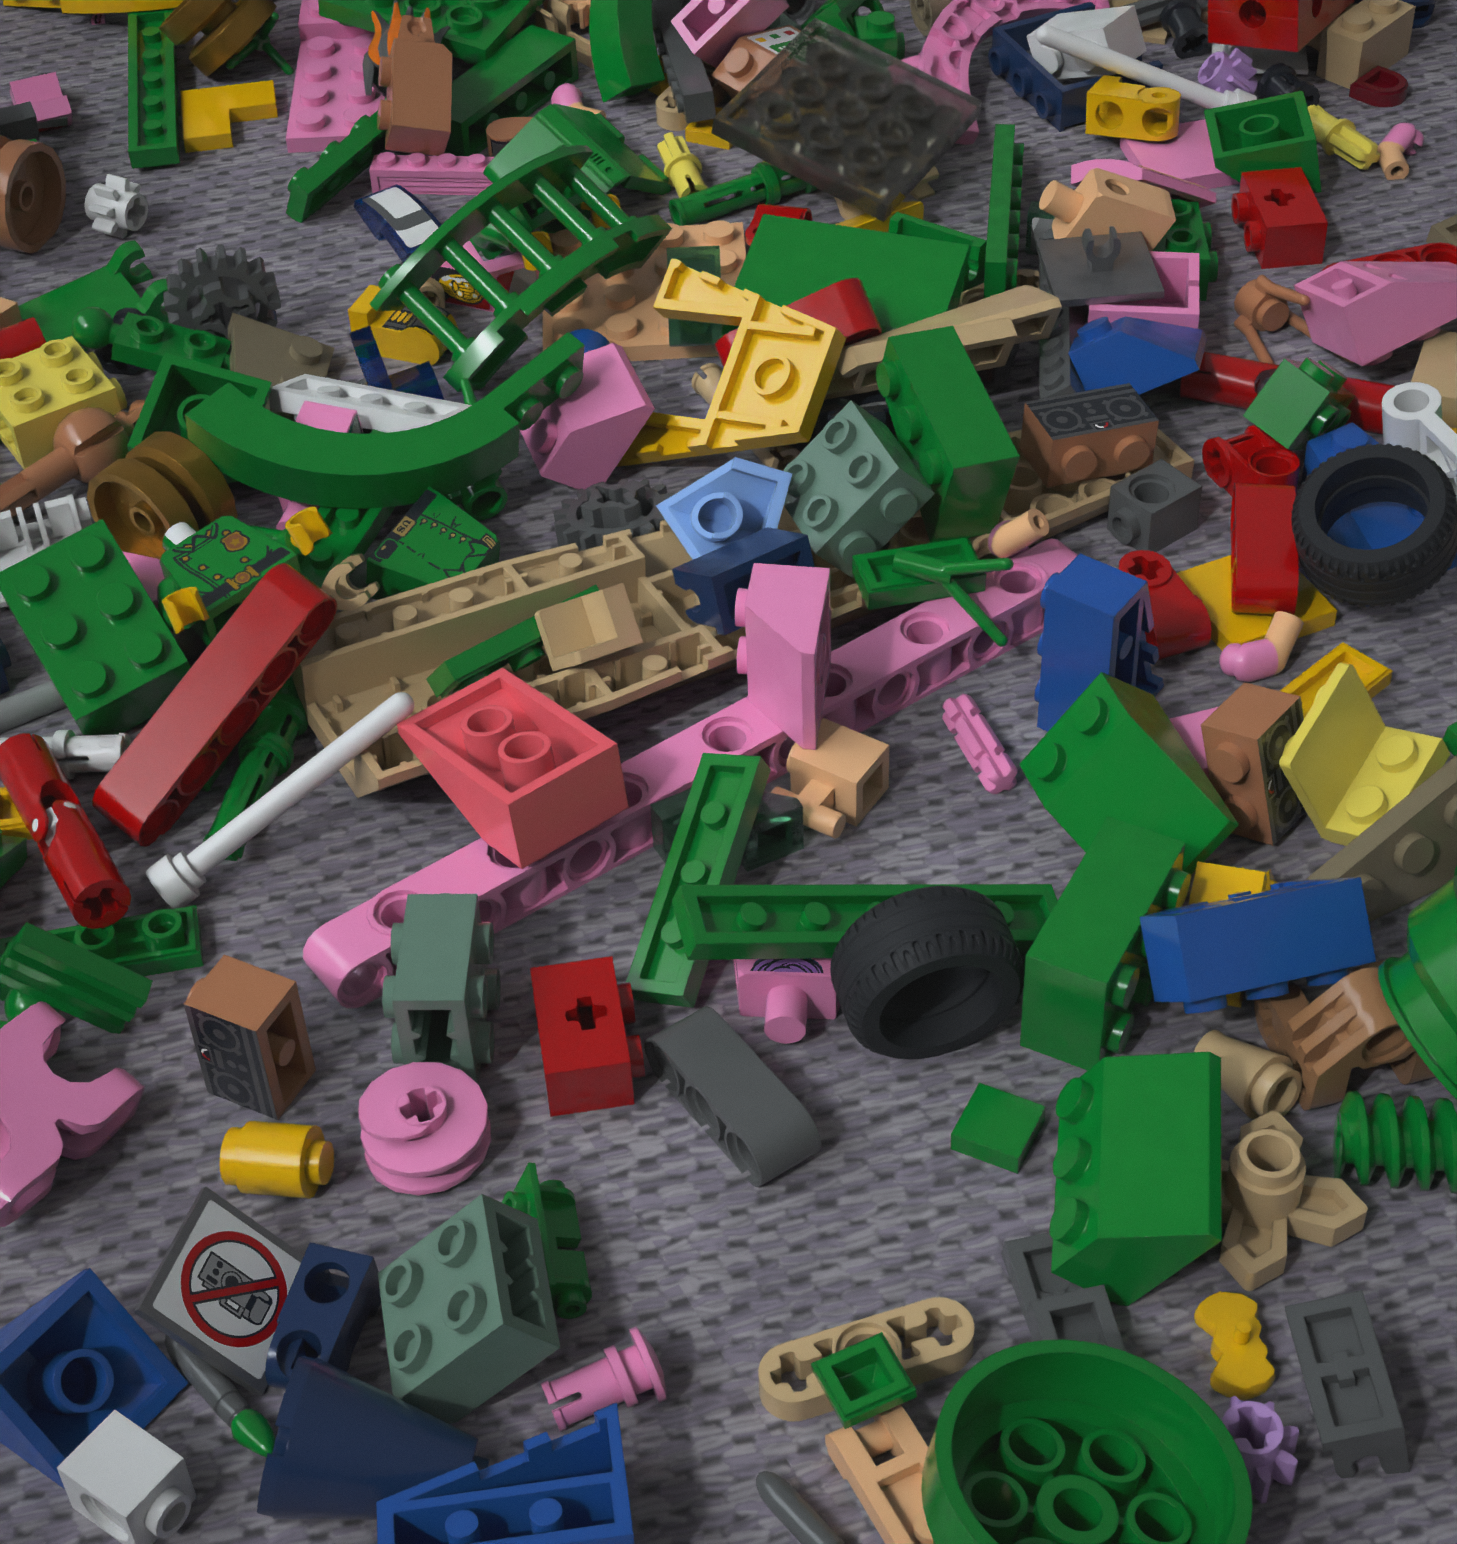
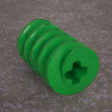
(1396, 1141)

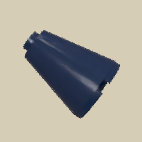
(351, 1446)

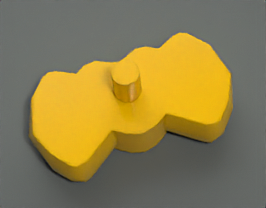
(1235, 1345)

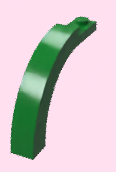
(623, 48)
(381, 467)

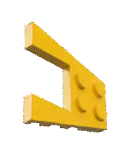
(768, 384)

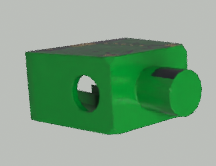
(430, 546)

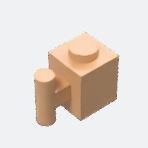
(838, 778)

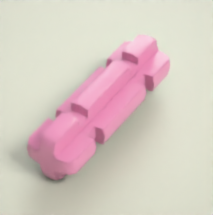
(979, 744)

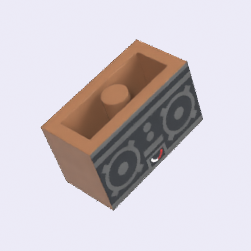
(1088, 435)
(1243, 757)
(250, 1036)

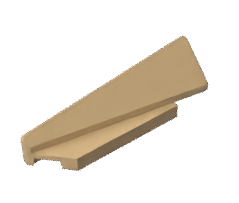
(984, 327)

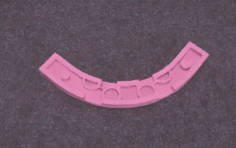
(964, 26)

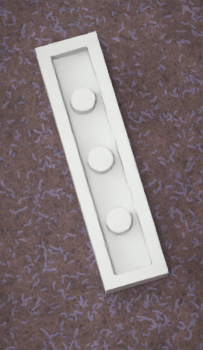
(376, 407)

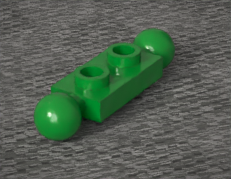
(145, 339)

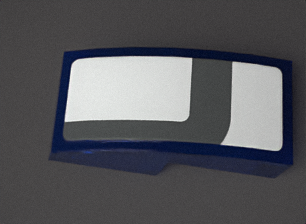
(398, 218)

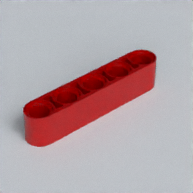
(214, 704)

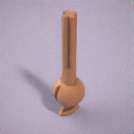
(82, 448)

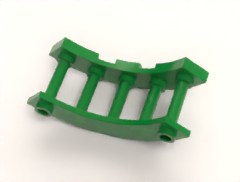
(560, 279)

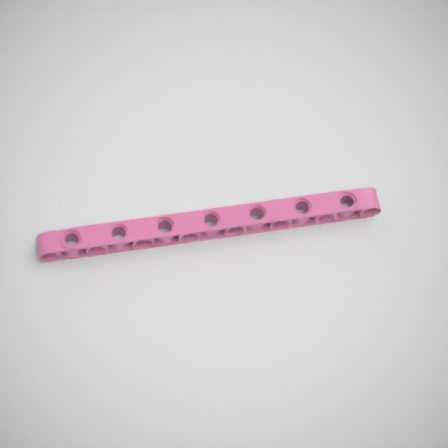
(864, 686)

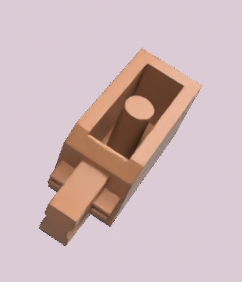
(417, 90)

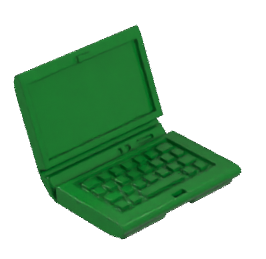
(608, 165)

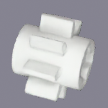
(116, 206)

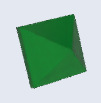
(863, 1380)

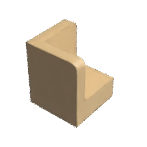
(588, 627)

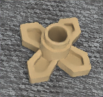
(1272, 1197)

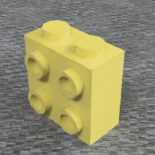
(43, 389)

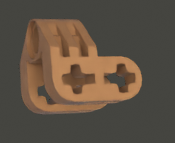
(1336, 1033)

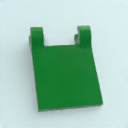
(103, 288)

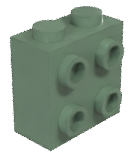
(853, 488)
(442, 983)
(467, 1310)

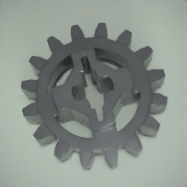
(218, 288)
(608, 510)

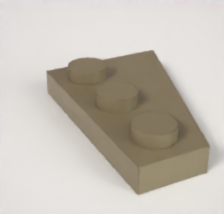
(1406, 849)

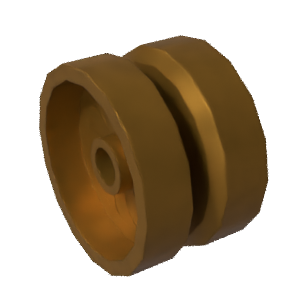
(224, 24)
(155, 488)

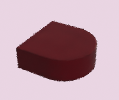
(1380, 88)

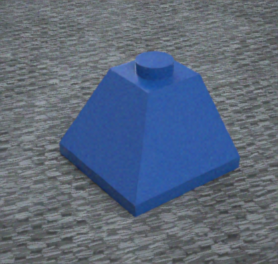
(1135, 353)
(73, 1366)

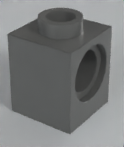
(1154, 507)

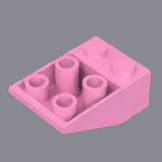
(1378, 306)

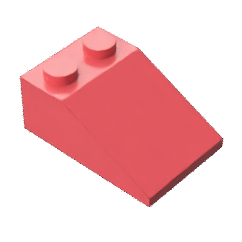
(518, 765)

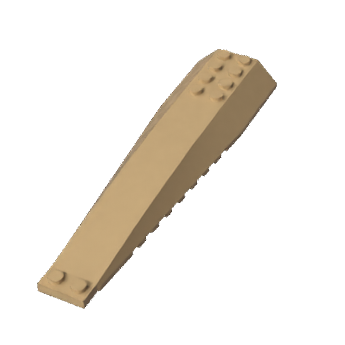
(408, 635)

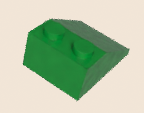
(1126, 762)

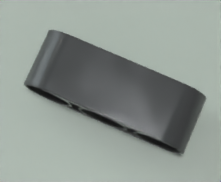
(734, 1093)

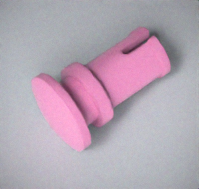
(608, 1381)

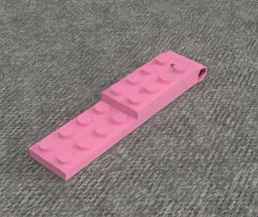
(327, 82)

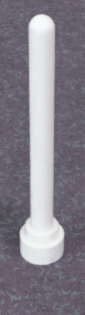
(1137, 69)
(182, 875)

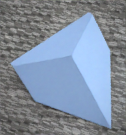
(726, 505)

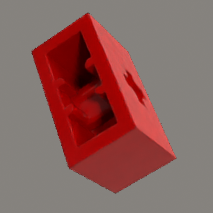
(1280, 218)
(584, 1036)

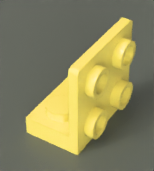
(1351, 764)

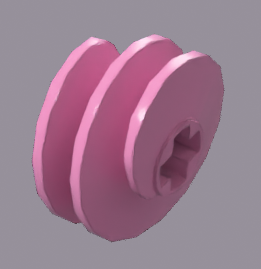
(423, 1127)

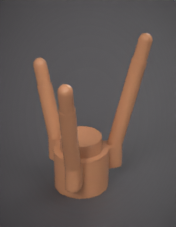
(1264, 307)

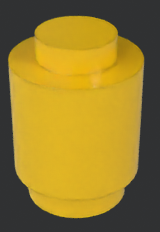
(276, 1159)

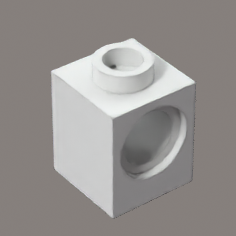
(128, 1482)

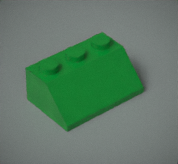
(1137, 1171)

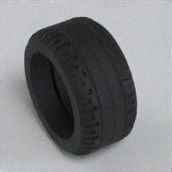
(1366, 477)
(927, 972)

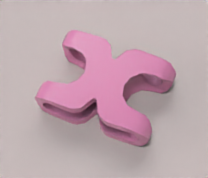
(47, 1114)

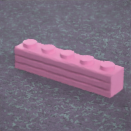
(430, 174)

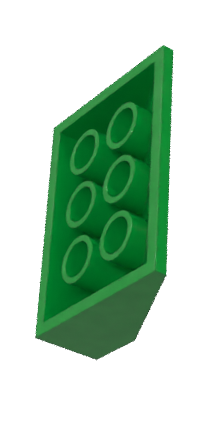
(901, 273)

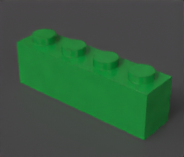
(509, 84)

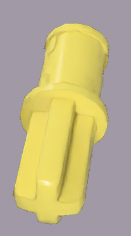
(1341, 138)
(681, 166)

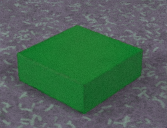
(998, 1127)

